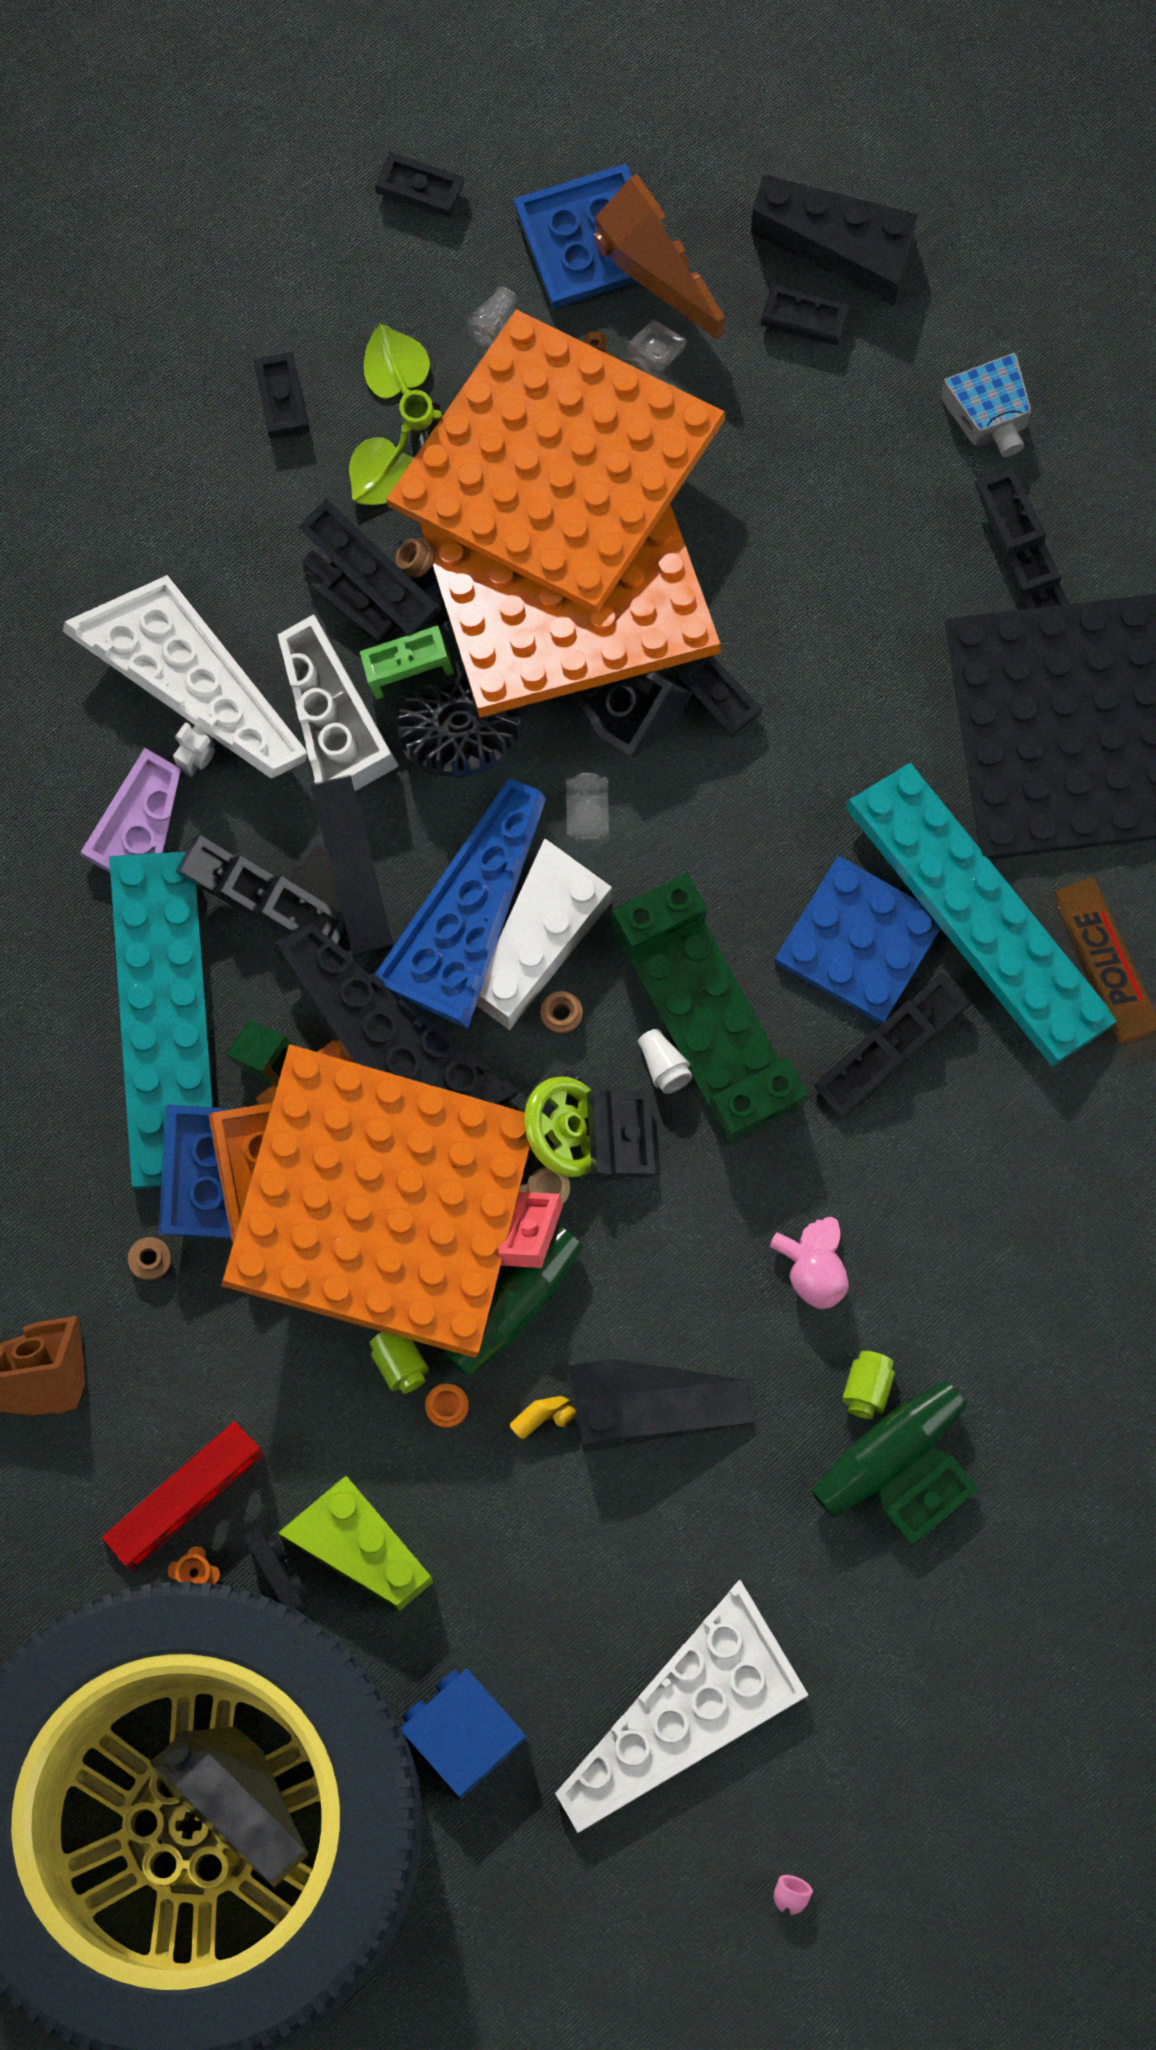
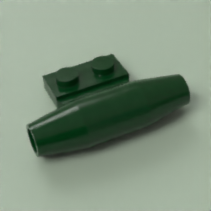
(518, 1298)
(899, 1462)

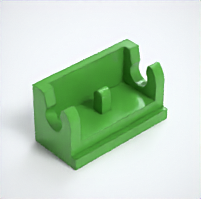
(405, 658)

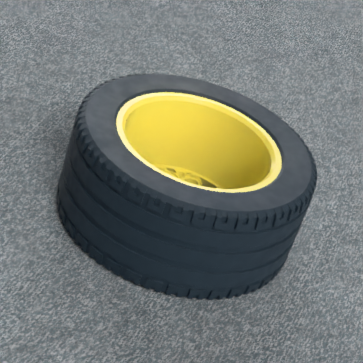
(175, 1645)

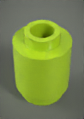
(398, 1362)
(868, 1384)

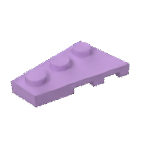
(138, 813)

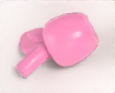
(818, 1271)

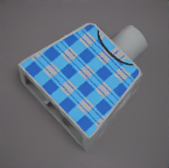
(990, 403)

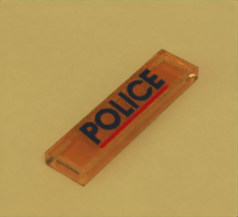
(1107, 959)

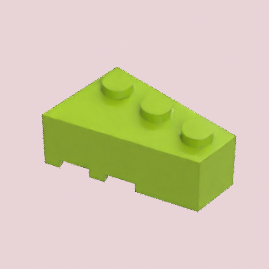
(358, 1544)

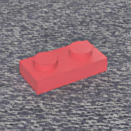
(530, 1229)

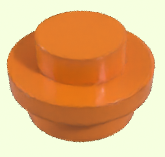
(446, 1405)

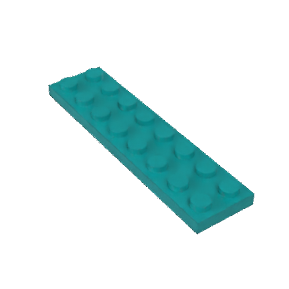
(981, 914)
(158, 1001)

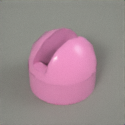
(792, 1894)

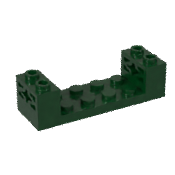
(706, 1010)

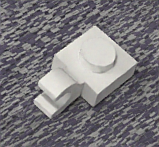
(194, 750)

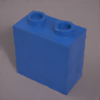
(462, 1731)

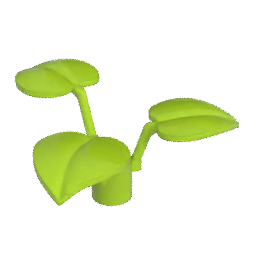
(391, 366)

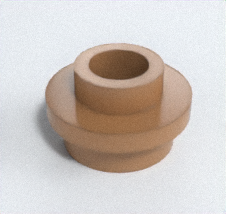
(415, 557)
(558, 1000)
(155, 1270)

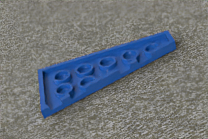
(456, 930)

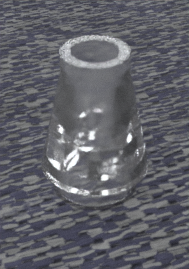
(491, 317)

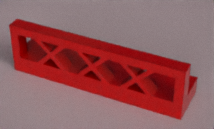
(183, 1496)

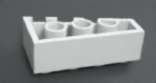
(332, 715)
(543, 929)

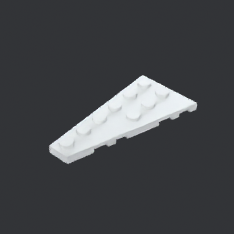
(178, 659)
(702, 1699)

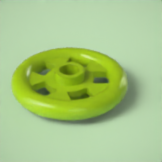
(564, 1126)

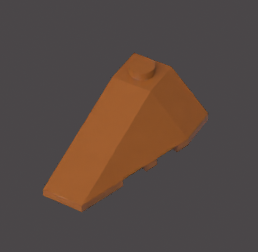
(638, 244)
(42, 1368)

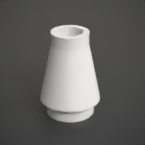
(664, 1061)

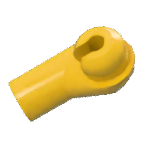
(540, 1411)

